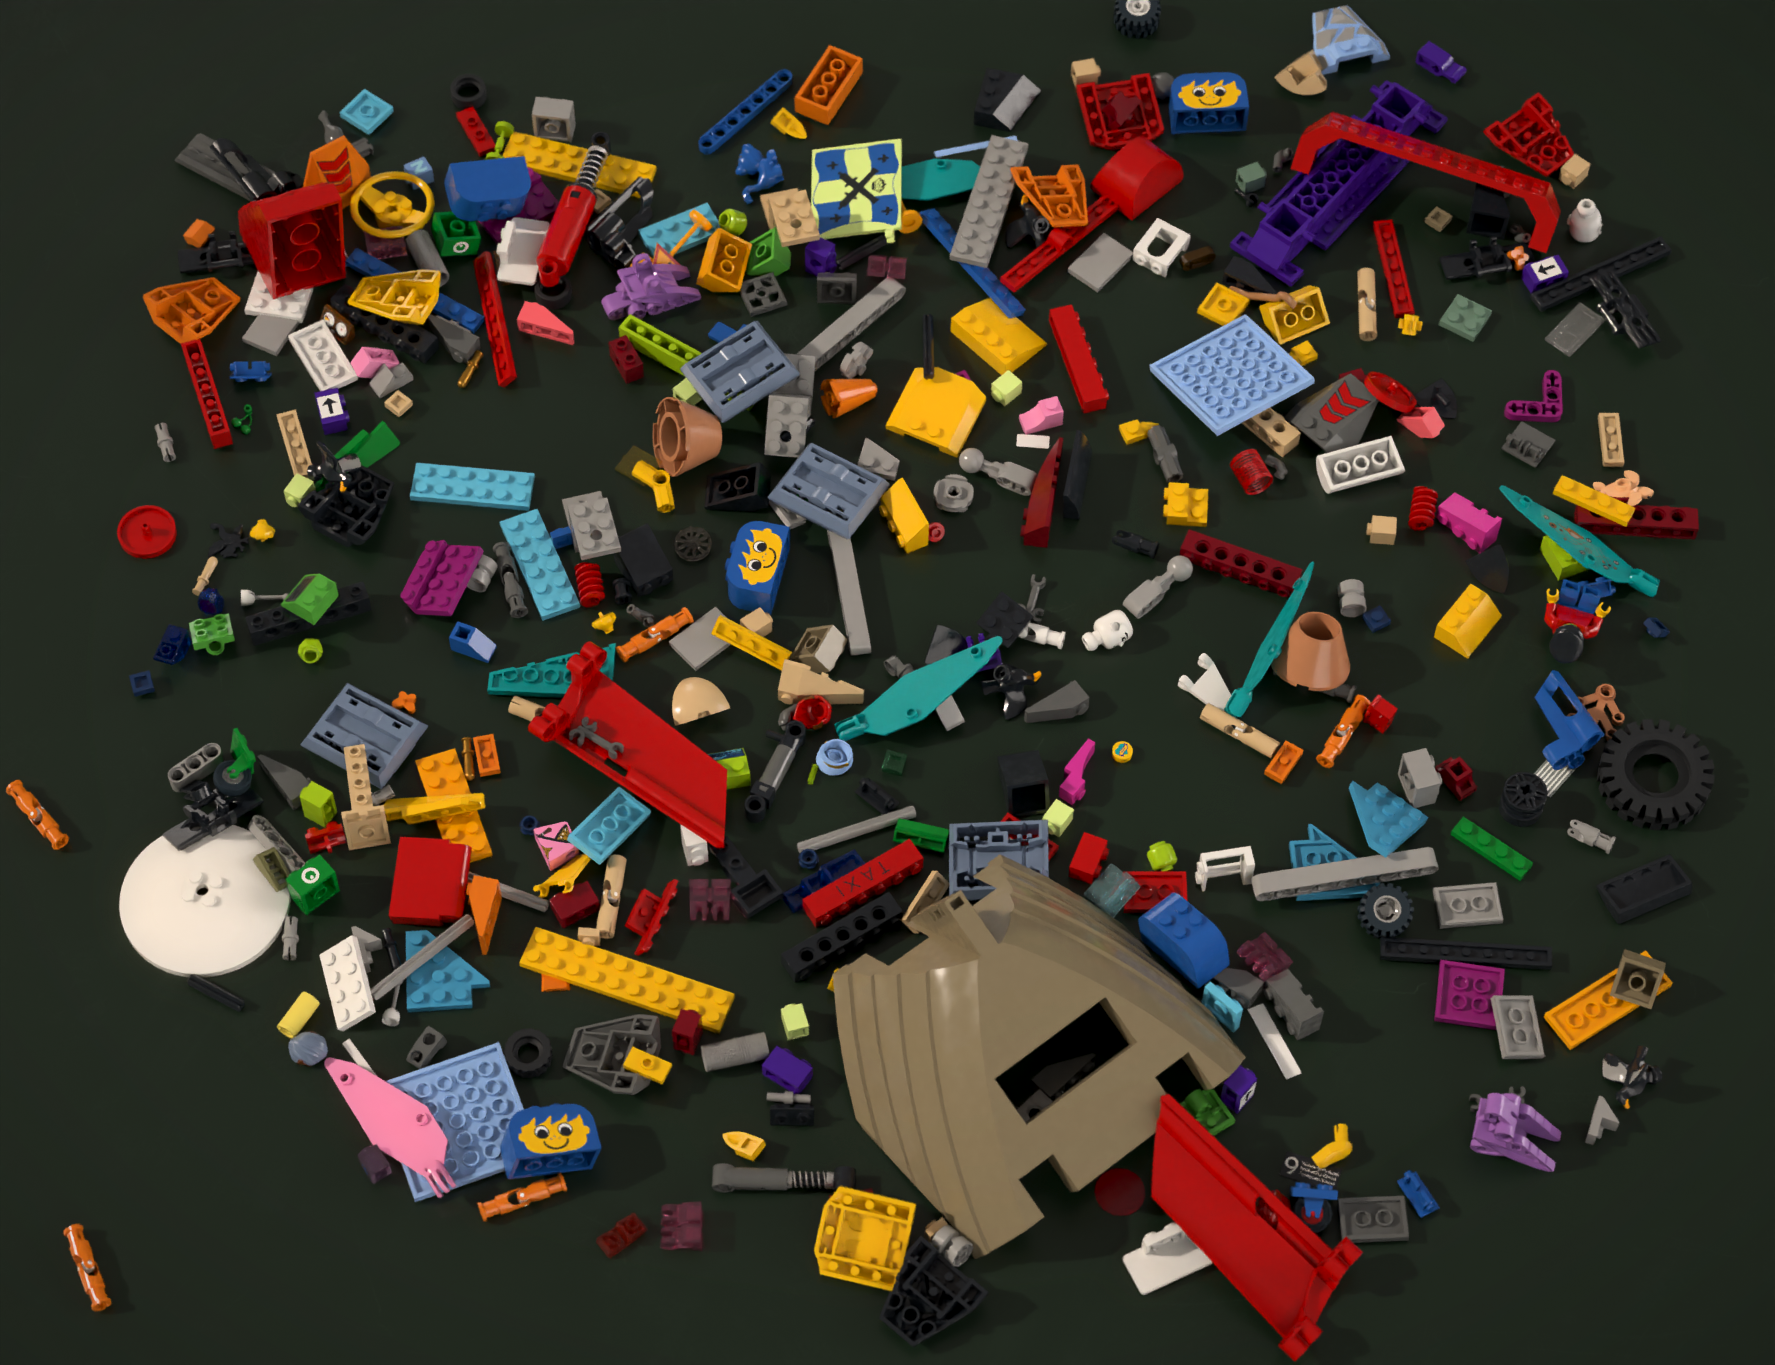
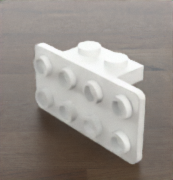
(519, 250)
(1164, 1259)

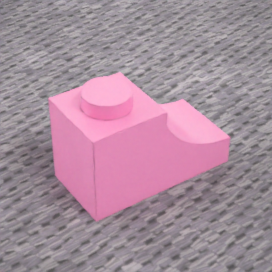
(369, 361)
(1043, 416)

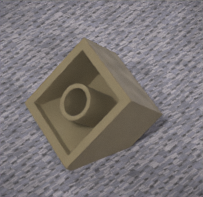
(820, 648)
(1638, 979)

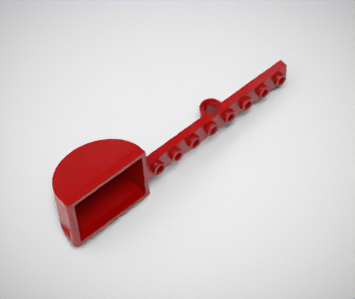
(1126, 183)

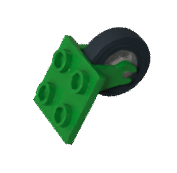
(235, 775)

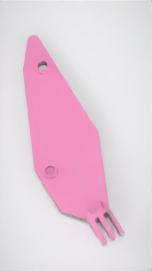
(394, 1122)

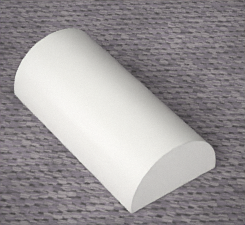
(1359, 465)

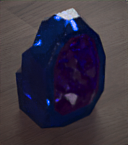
(210, 601)

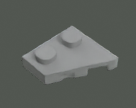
(878, 461)

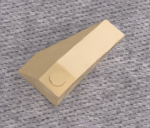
(800, 682)

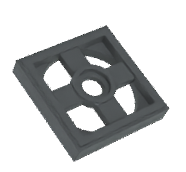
(767, 305)

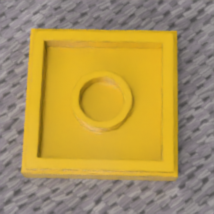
(1223, 305)

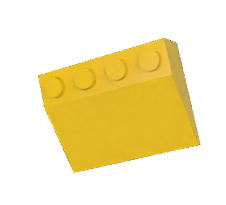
(995, 337)

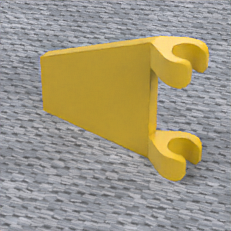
(564, 876)

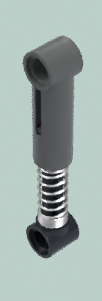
(728, 1178)

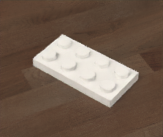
(322, 356)
(347, 983)

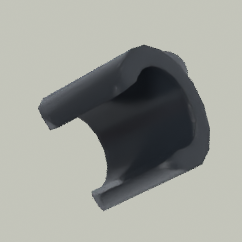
(1252, 196)

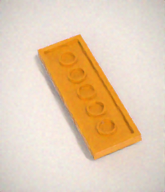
(444, 776)
(1592, 1010)

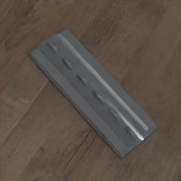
(203, 161)

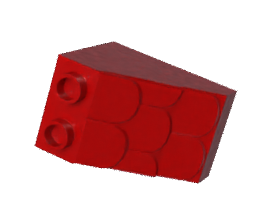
(296, 238)

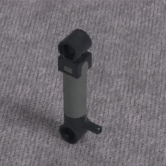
(764, 790)

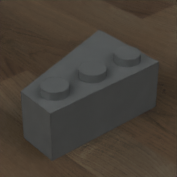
(1292, 1004)

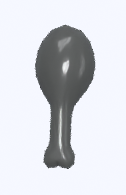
(331, 131)

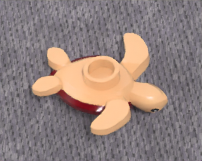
(1625, 489)

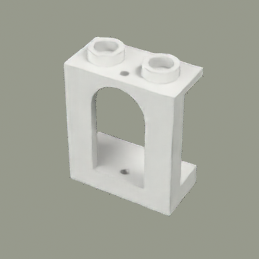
(1163, 230)
(1244, 866)

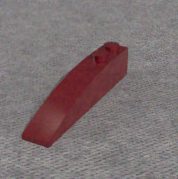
(1041, 503)

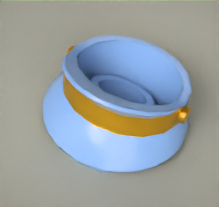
(834, 757)

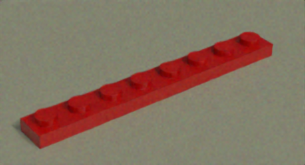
(494, 319)

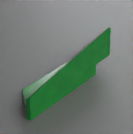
(367, 447)

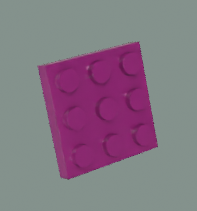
(1466, 994)

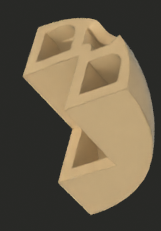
(1303, 75)
(696, 699)

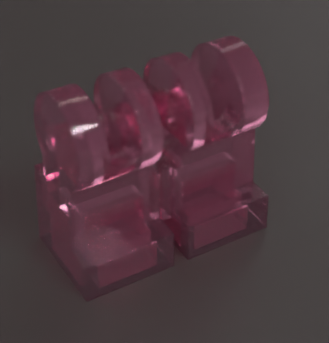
(878, 265)
(701, 895)
(1267, 959)
(690, 1218)

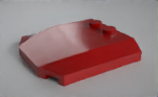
(1145, 119)

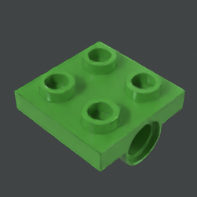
(209, 630)
(1208, 1110)

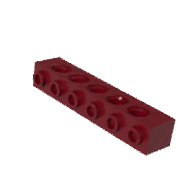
(1645, 526)
(1233, 556)

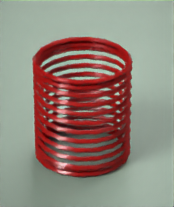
(1259, 475)

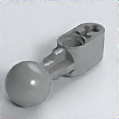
(1007, 475)
(1152, 592)

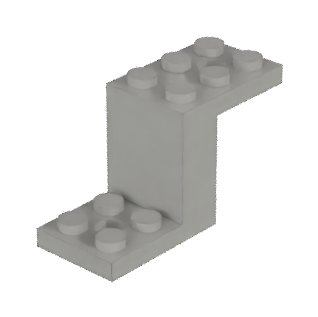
(790, 409)
(591, 525)

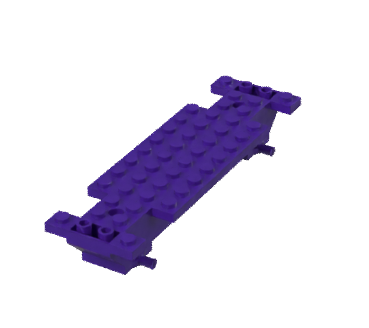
(1337, 188)

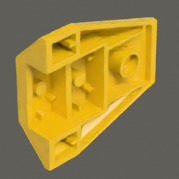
(399, 296)

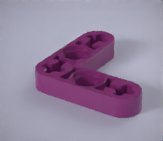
(1547, 404)

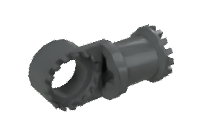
(896, 667)

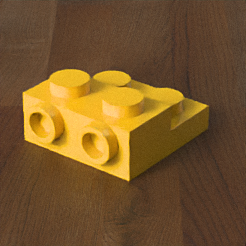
(1185, 505)

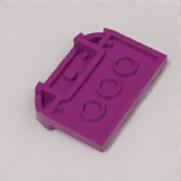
(538, 206)
(440, 578)

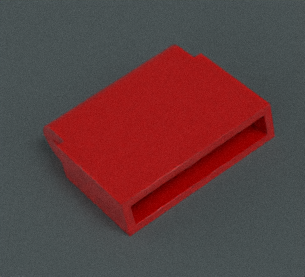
(429, 881)

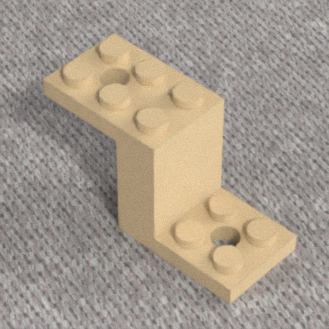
(791, 216)

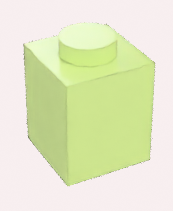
(1006, 388)
(686, 392)
(298, 489)
(1058, 817)
(794, 1021)

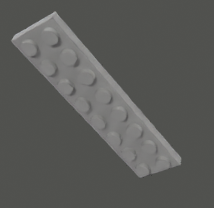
(988, 202)

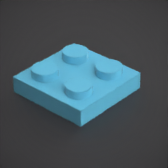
(366, 111)
(1222, 1007)

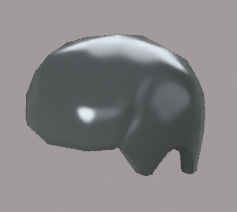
(1162, 85)

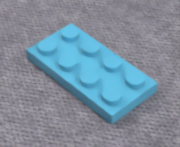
(673, 229)
(609, 825)

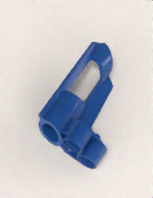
(1574, 732)

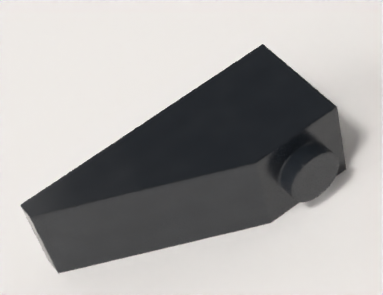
(1246, 277)

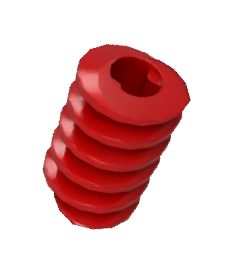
(1422, 508)
(589, 584)

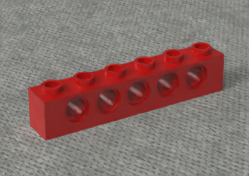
(207, 393)

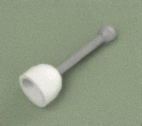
(248, 597)
(391, 1015)

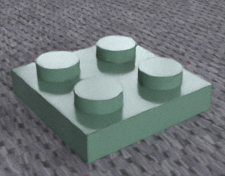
(1465, 317)

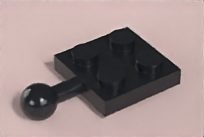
(1004, 619)

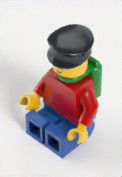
(1573, 621)

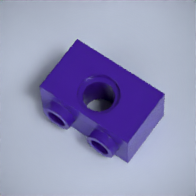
(820, 257)

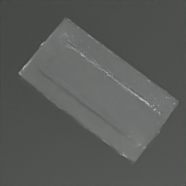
(1574, 329)

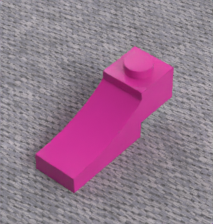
(1073, 786)

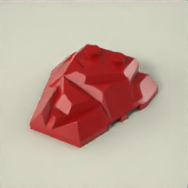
(1532, 137)

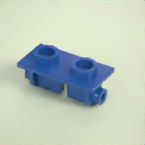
(242, 372)
(1601, 583)
(1417, 1194)

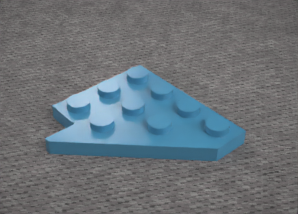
(1385, 817)
(1322, 850)
(442, 981)

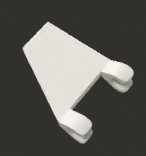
(1209, 687)

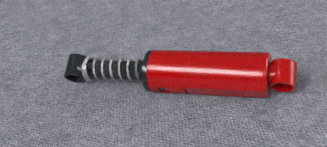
(572, 215)

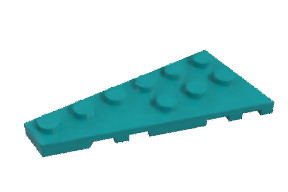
(543, 678)

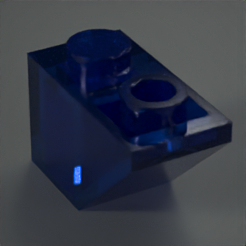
(173, 645)

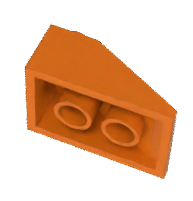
(485, 904)

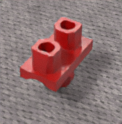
(325, 838)

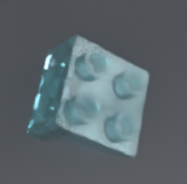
(1112, 890)

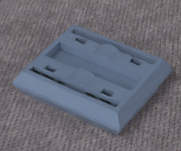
(737, 366)
(829, 485)
(368, 724)
(967, 861)

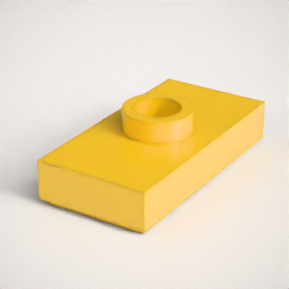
(647, 1065)

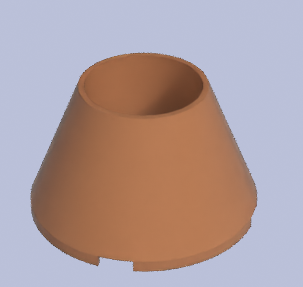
(684, 436)
(1313, 653)

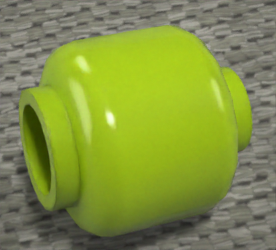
(733, 221)
(1162, 856)

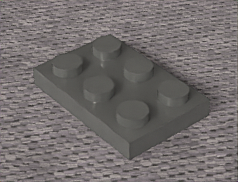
(1373, 1219)

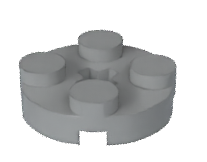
(855, 363)
(953, 503)

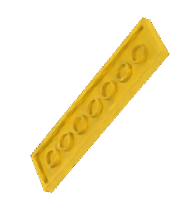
(565, 162)

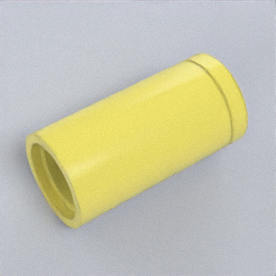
(298, 1015)

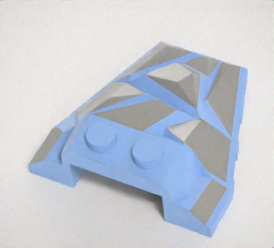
(1342, 37)

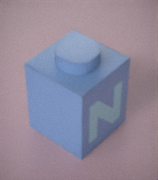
(420, 169)

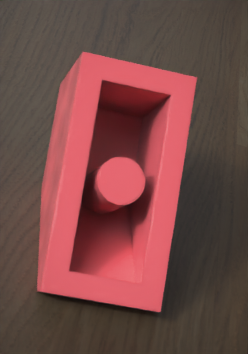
(1422, 421)

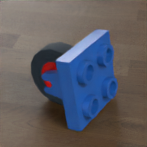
(1313, 1205)

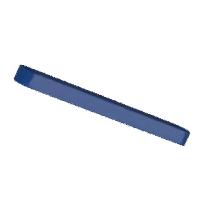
(741, 118)

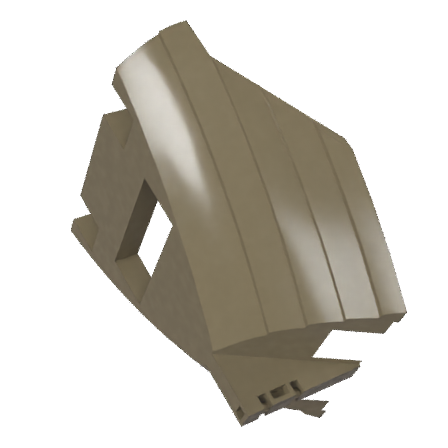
(978, 999)

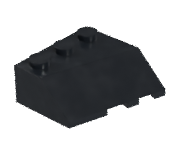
(1003, 99)

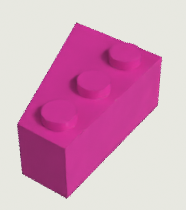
(1468, 522)

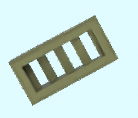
(264, 867)

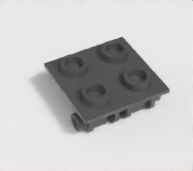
(1528, 444)

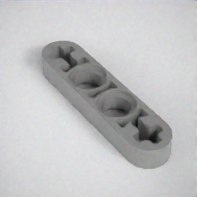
(263, 830)

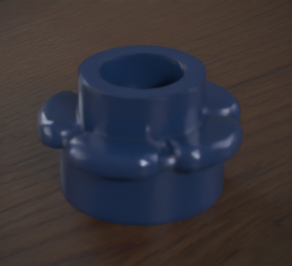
(526, 821)
(804, 855)

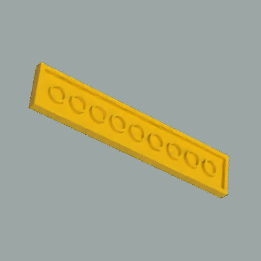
(625, 978)

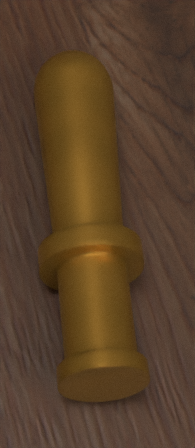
(472, 365)
(467, 753)

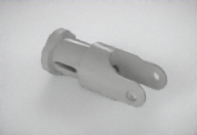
(1591, 835)

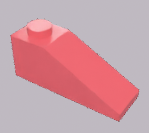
(541, 322)

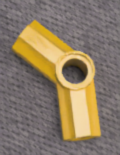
(651, 477)

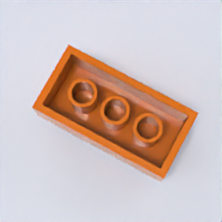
(828, 85)

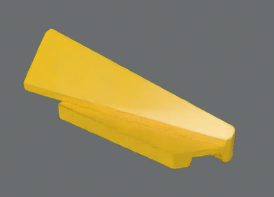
(432, 807)

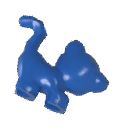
(752, 162)

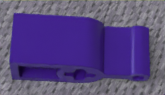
(1439, 62)

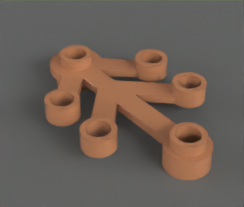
(1598, 712)

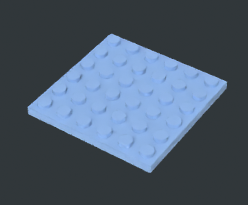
(1231, 374)
(472, 1105)

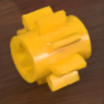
(1410, 324)

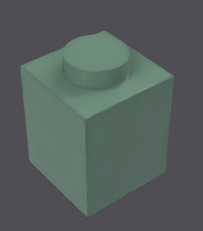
(1251, 177)

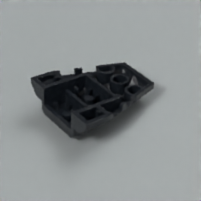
(349, 515)
(928, 1295)

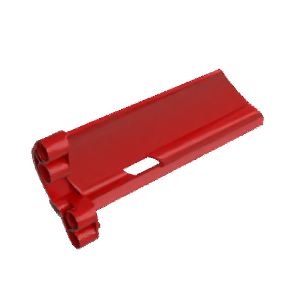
(659, 760)
(1213, 1201)

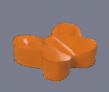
(1519, 257)
(405, 701)

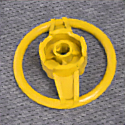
(391, 208)

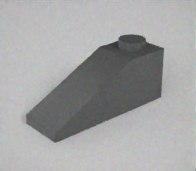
(455, 340)
(1062, 704)
(287, 780)

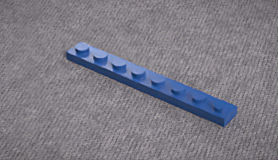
(983, 276)
(444, 307)

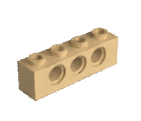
(1274, 431)

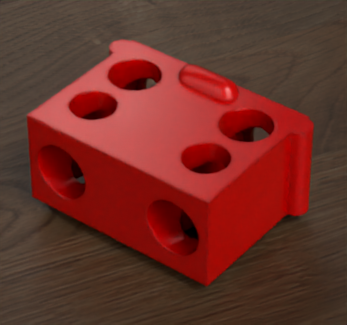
(1380, 714)

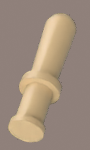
(203, 579)

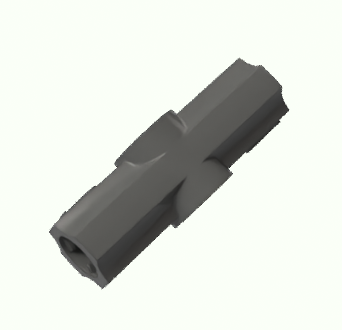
(1165, 454)

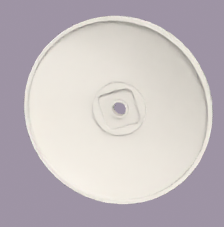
(208, 931)

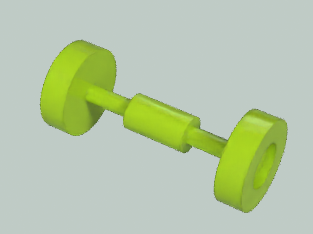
(505, 130)

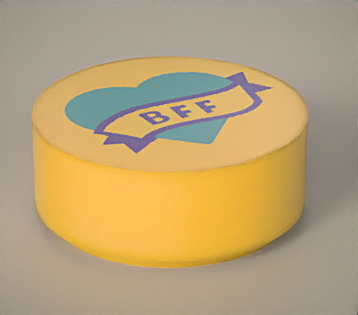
(1122, 752)

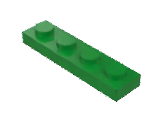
(1491, 848)

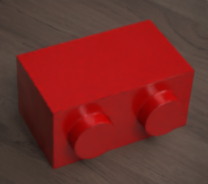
(1088, 858)

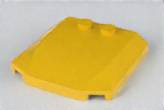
(938, 409)
(864, 1237)

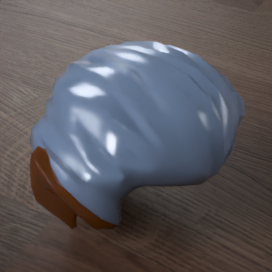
(308, 1048)

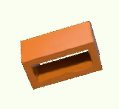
(198, 233)

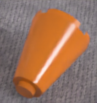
(846, 394)

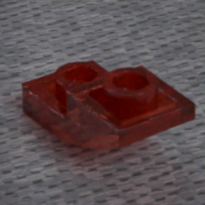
(622, 1235)

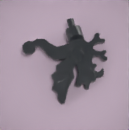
(230, 541)

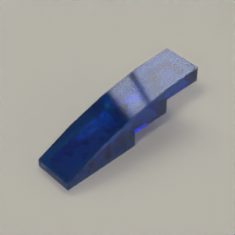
(827, 874)

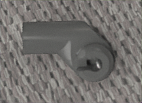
(1282, 157)
(1519, 234)
(786, 715)

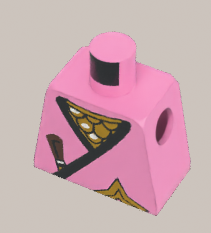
(554, 844)

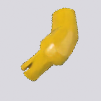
(1336, 1150)

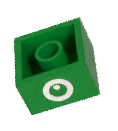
(454, 235)
(312, 884)

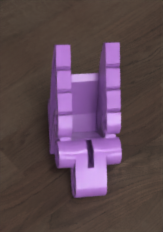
(649, 285)
(1503, 1128)

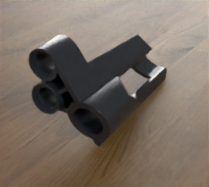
(258, 182)
(610, 235)

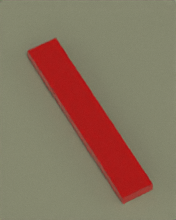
(1393, 268)

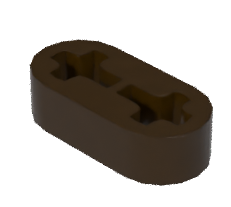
(1197, 258)

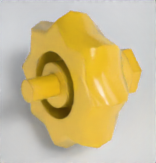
(262, 531)
(605, 622)

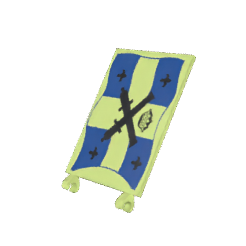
(858, 189)

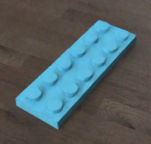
(472, 486)
(539, 564)

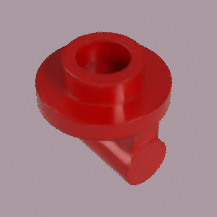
(936, 531)

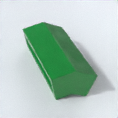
(921, 835)

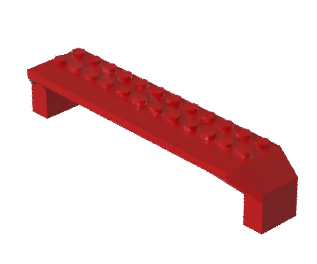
(1536, 192)

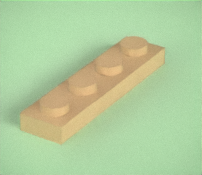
(294, 442)

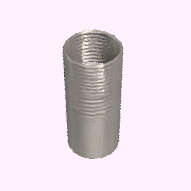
(426, 254)
(727, 1052)

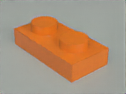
(486, 755)
(1283, 762)

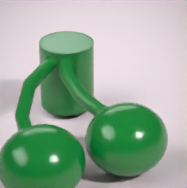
(236, 422)

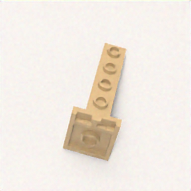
(364, 824)

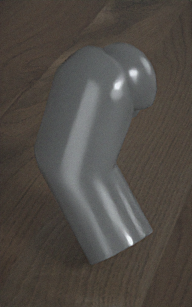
(1278, 465)
(641, 615)

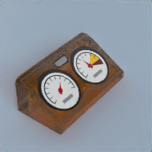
(338, 325)

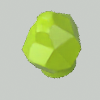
(310, 650)

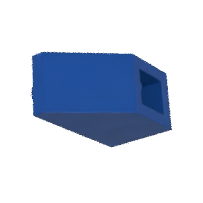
(471, 642)

